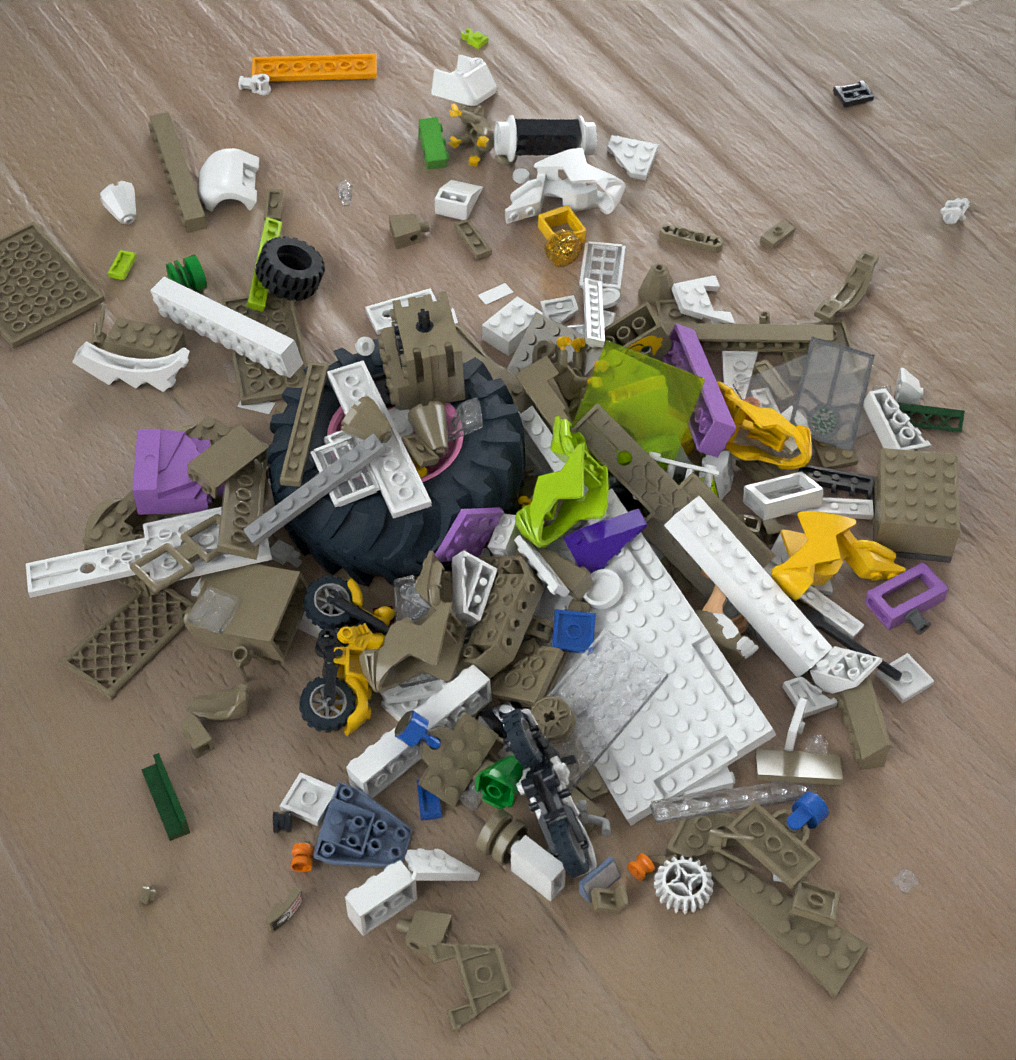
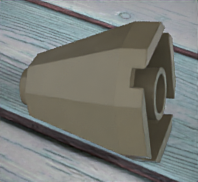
(656, 285)
(365, 420)

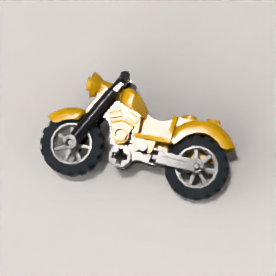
(341, 654)

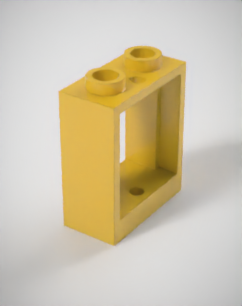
(564, 215)

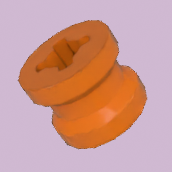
(641, 867)

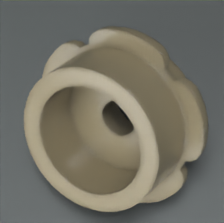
(147, 894)

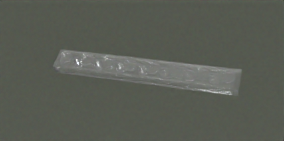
(728, 800)

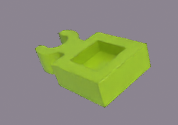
(475, 39)

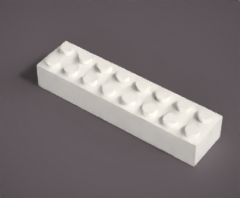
(391, 757)

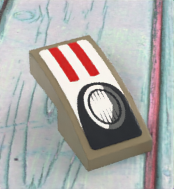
(281, 914)

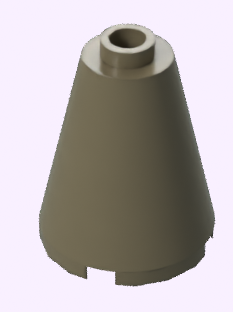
(431, 426)

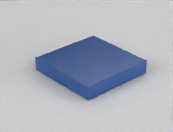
(573, 630)

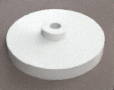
(610, 297)

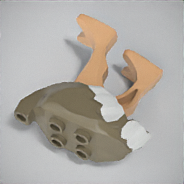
(726, 631)

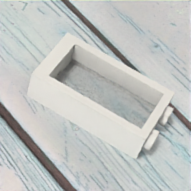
(782, 495)

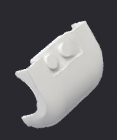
(228, 176)

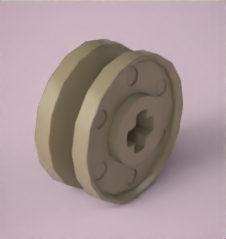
(558, 710)

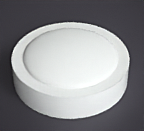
(605, 590)

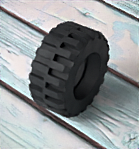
(290, 268)

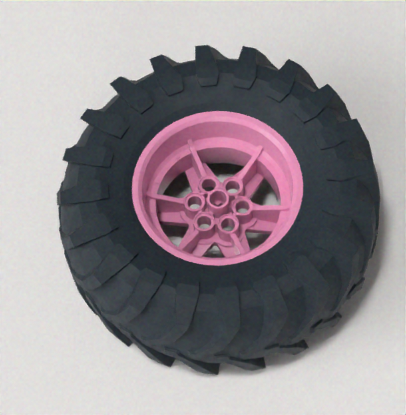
(362, 536)

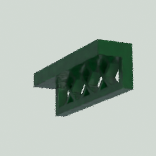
(933, 411)
(165, 799)

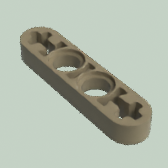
(667, 233)

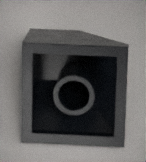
(494, 714)

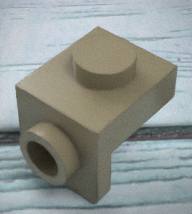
(609, 900)

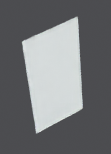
(495, 293)
(263, 407)

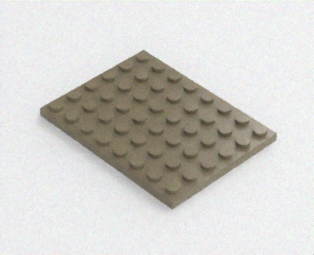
(38, 286)

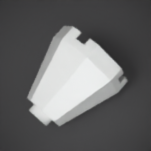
(120, 201)

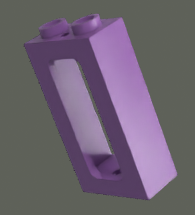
(895, 616)

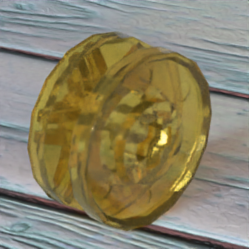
(563, 247)

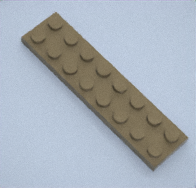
(240, 507)

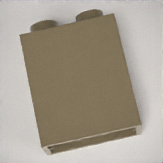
(268, 611)

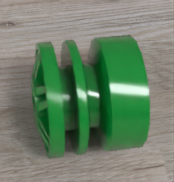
(189, 275)

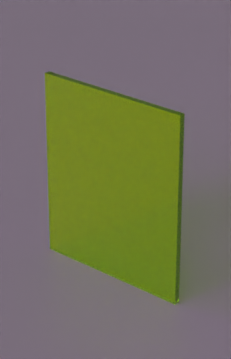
(644, 398)

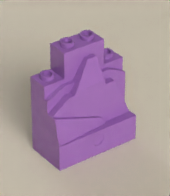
(162, 476)

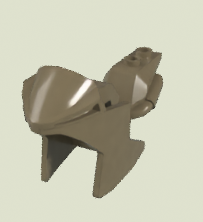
(421, 645)

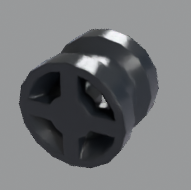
(282, 822)

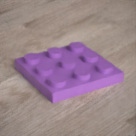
(469, 532)

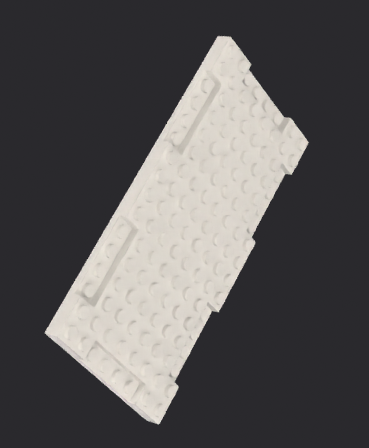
(701, 711)

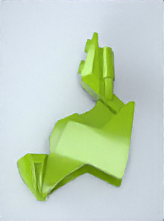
(566, 484)

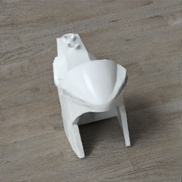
(573, 190)

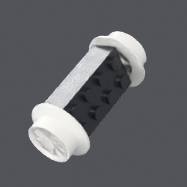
(543, 136)

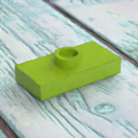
(122, 265)

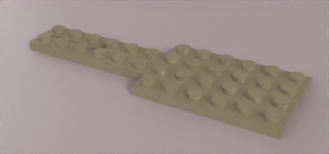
(662, 495)

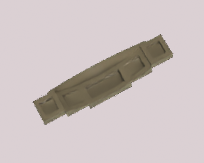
(851, 290)

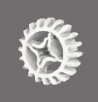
(676, 893)

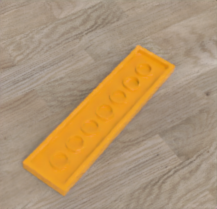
(316, 67)

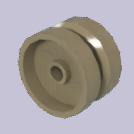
(499, 836)

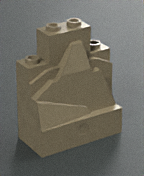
(542, 392)

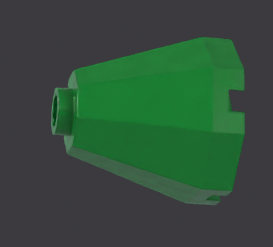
(499, 782)

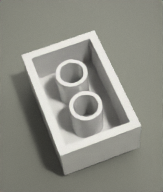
(508, 326)
(381, 897)

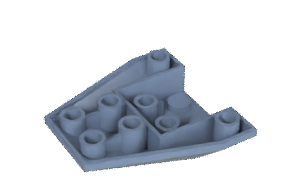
(360, 832)

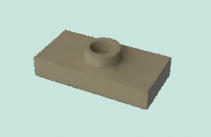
(777, 233)

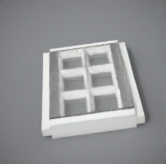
(603, 263)
(356, 486)

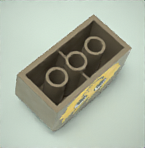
(640, 332)

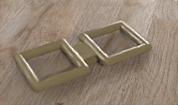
(184, 555)

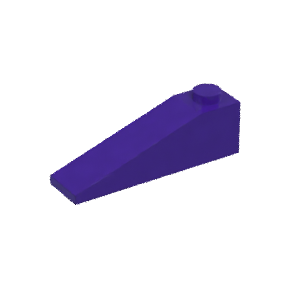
(599, 542)

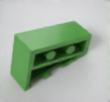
(433, 143)

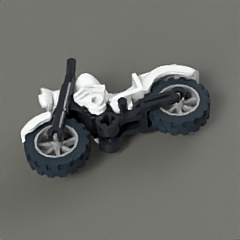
(545, 787)

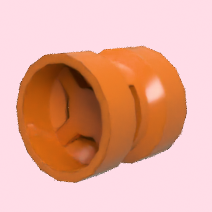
(302, 857)

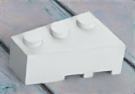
(470, 586)

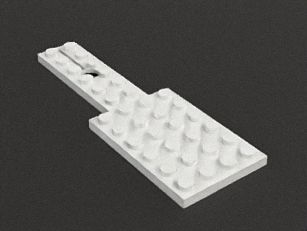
(114, 560)

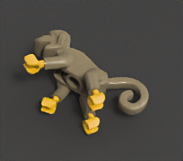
(476, 131)
(570, 379)

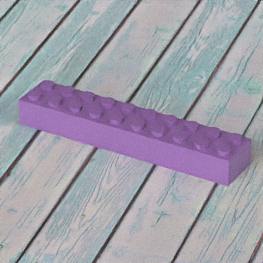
(710, 420)

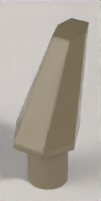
(658, 860)

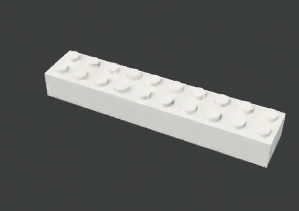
(227, 327)
(748, 586)

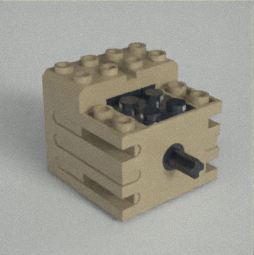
(422, 353)

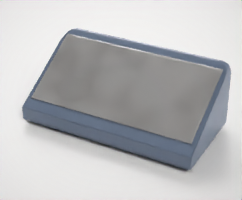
(601, 877)

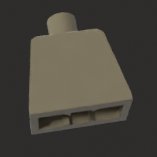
(406, 229)
(425, 928)

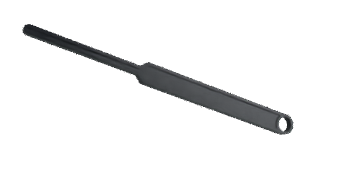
(818, 622)

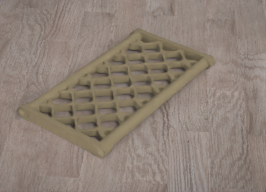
(143, 655)

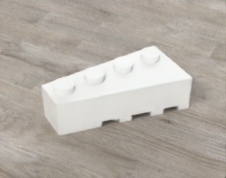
(891, 424)

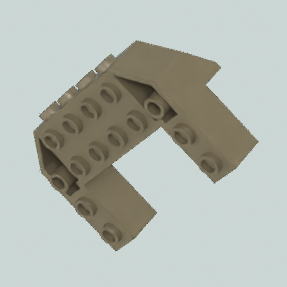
(505, 616)

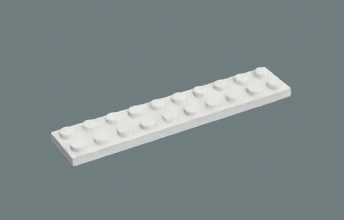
(394, 467)

